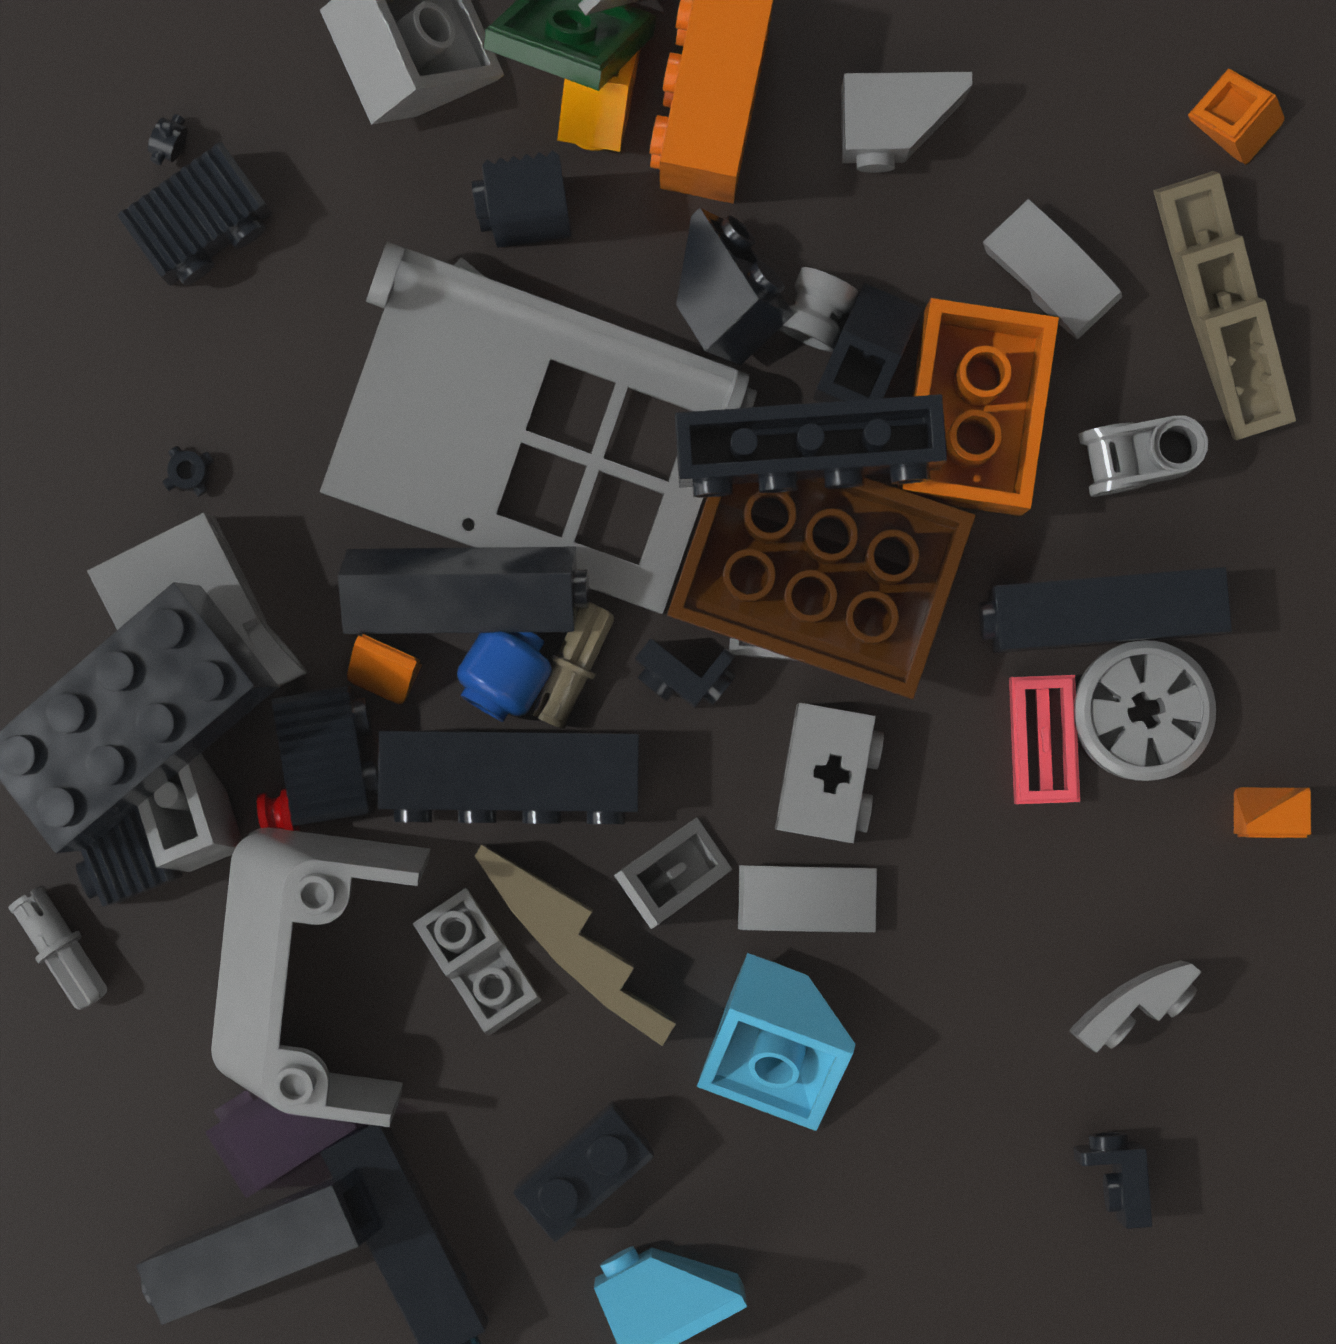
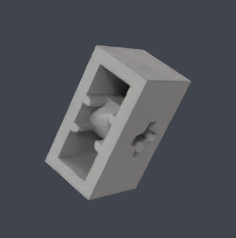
(815, 737)

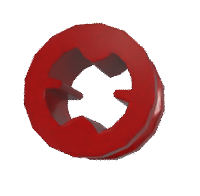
(274, 811)

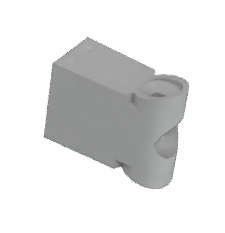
(197, 556)

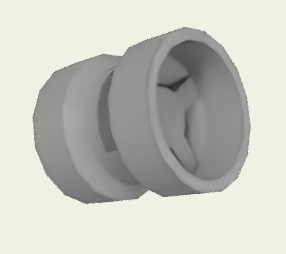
(818, 307)

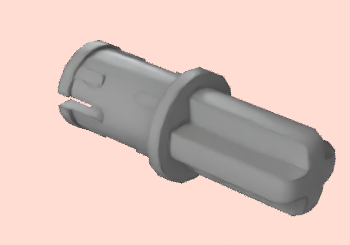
(59, 948)

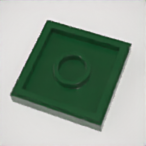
(568, 42)

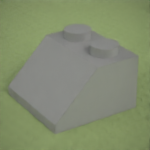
(410, 53)

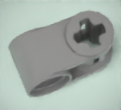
(1138, 453)

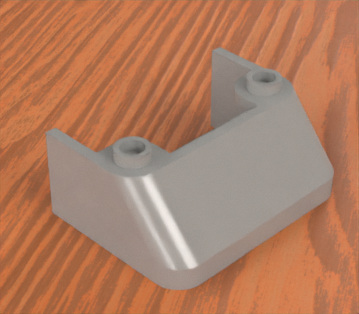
(272, 883)

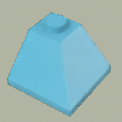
(777, 1045)
(664, 1296)

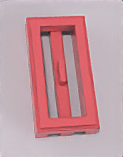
(1046, 794)

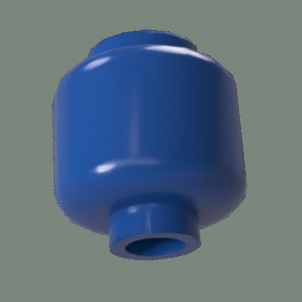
(504, 673)

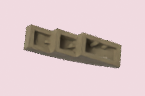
(1225, 305)
(556, 924)

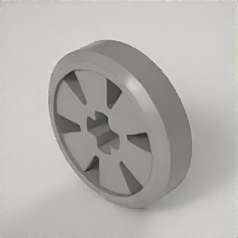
(1160, 675)

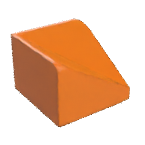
(1272, 812)

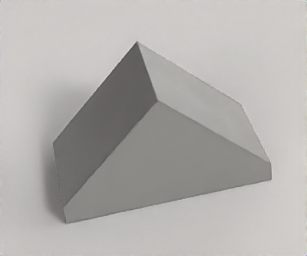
(673, 872)

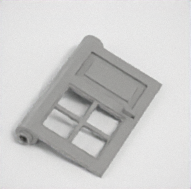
(453, 401)

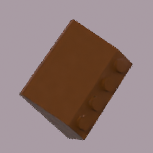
(826, 576)

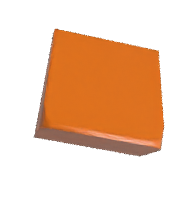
(1238, 115)
(382, 669)

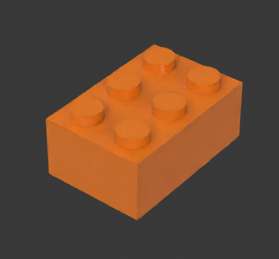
(710, 96)
(994, 396)

